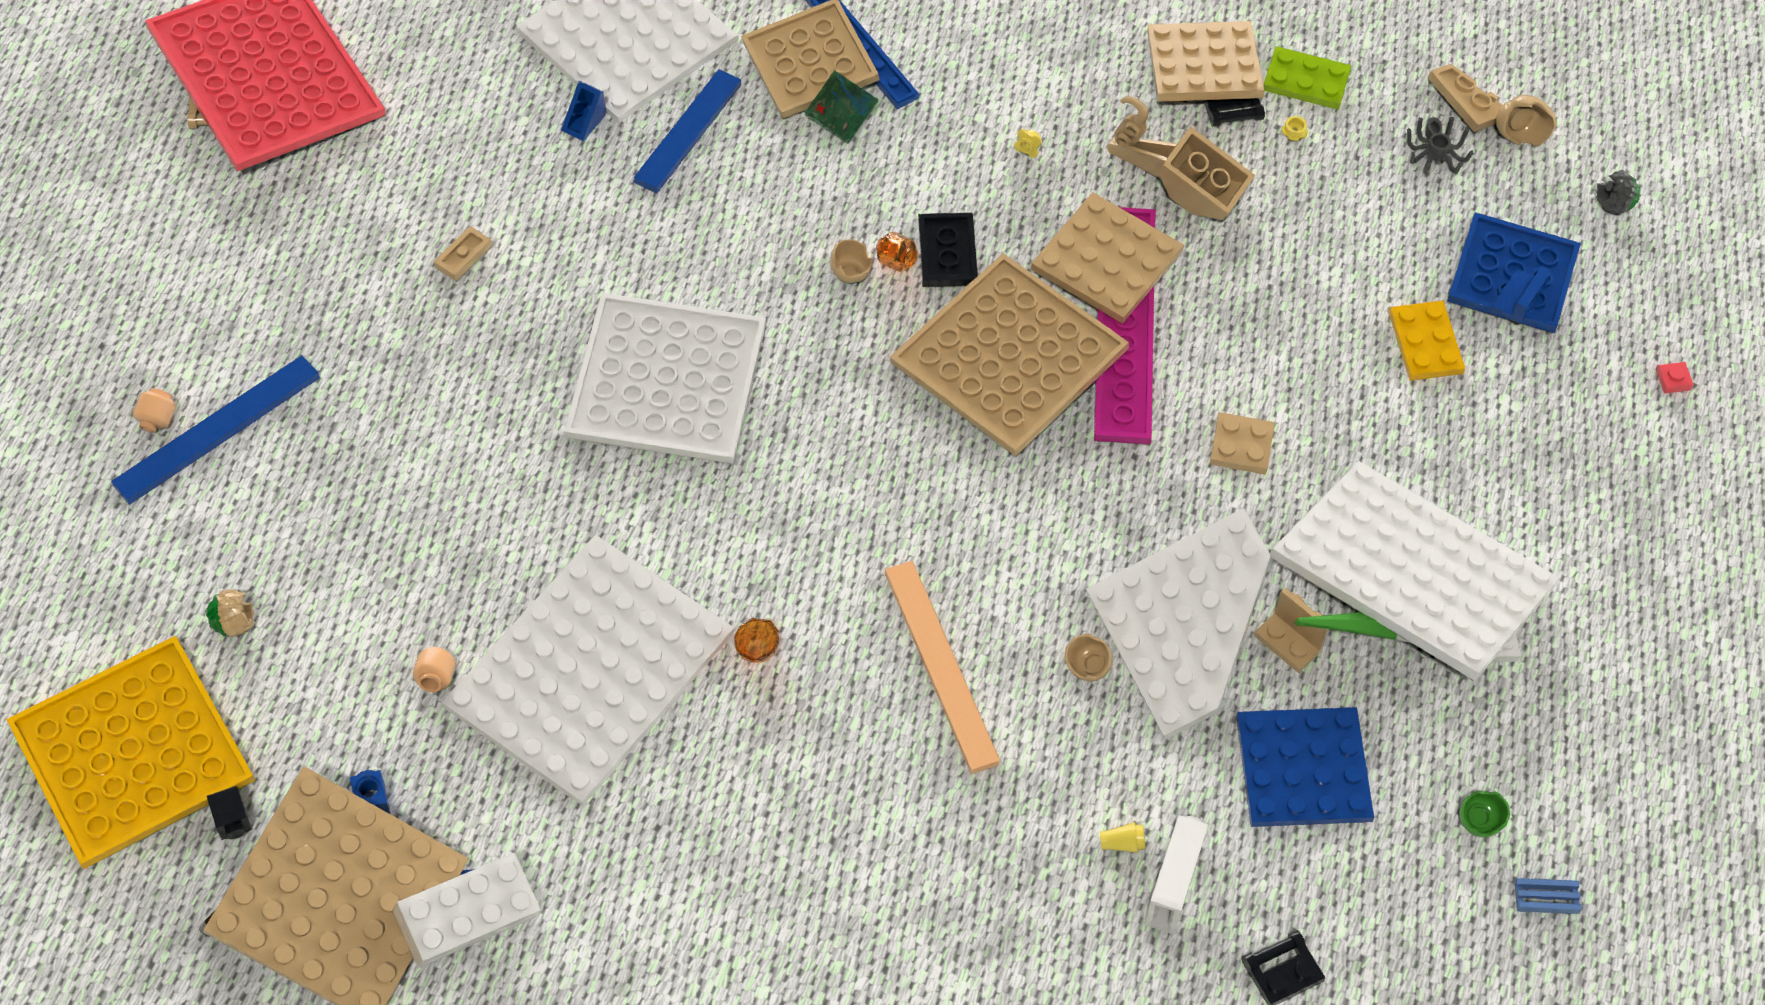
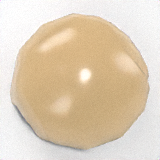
(850, 261)
(1088, 657)

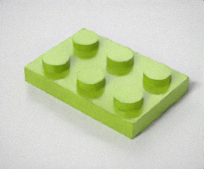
(1307, 77)

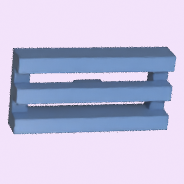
(1546, 884)

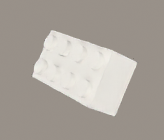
(466, 910)

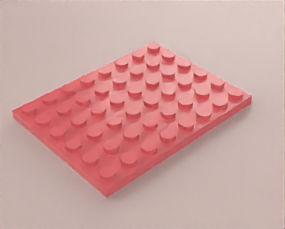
(264, 74)

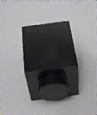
(229, 813)

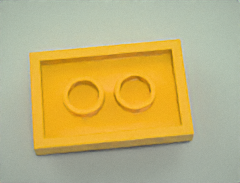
(1426, 340)

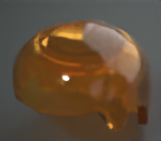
(757, 640)

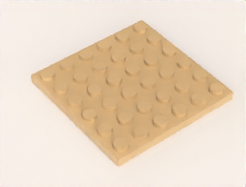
(1009, 354)
(325, 890)

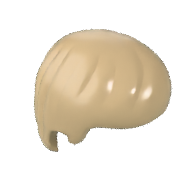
(1526, 120)

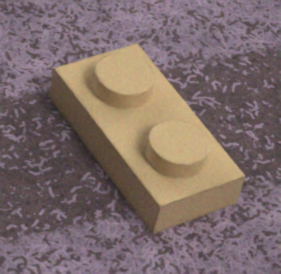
(463, 253)

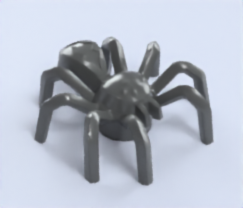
(1438, 144)

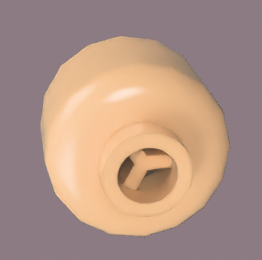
(154, 410)
(434, 669)

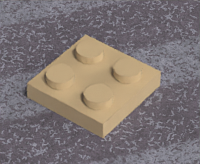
(1242, 443)

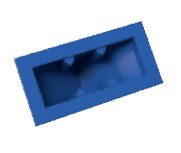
(584, 111)

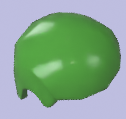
(1484, 813)

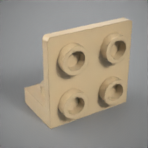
(1287, 640)

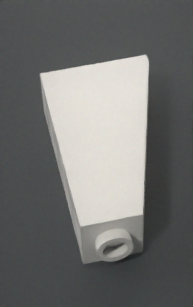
(1176, 874)

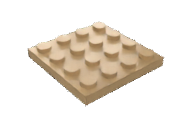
(803, 52)
(1205, 61)
(1107, 257)

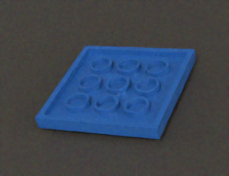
(1495, 252)
(1304, 767)

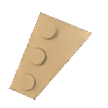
(1468, 100)

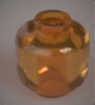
(896, 251)

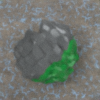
(1619, 194)

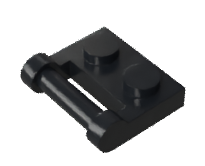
(1216, 117)
(1288, 978)

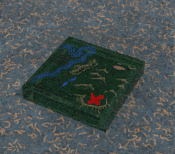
(841, 107)

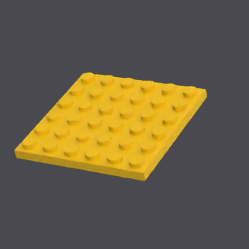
(129, 751)

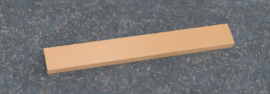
(942, 667)

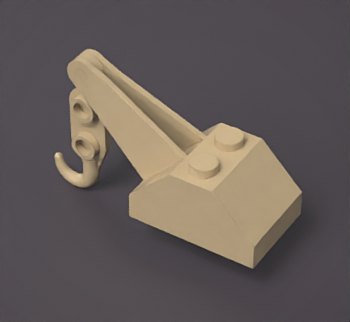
(1192, 170)

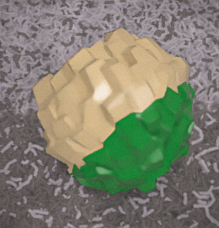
(229, 613)

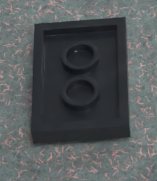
(947, 249)

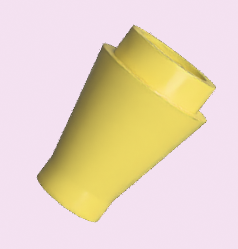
(1124, 838)

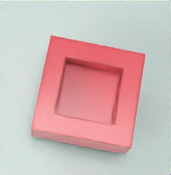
(1674, 377)

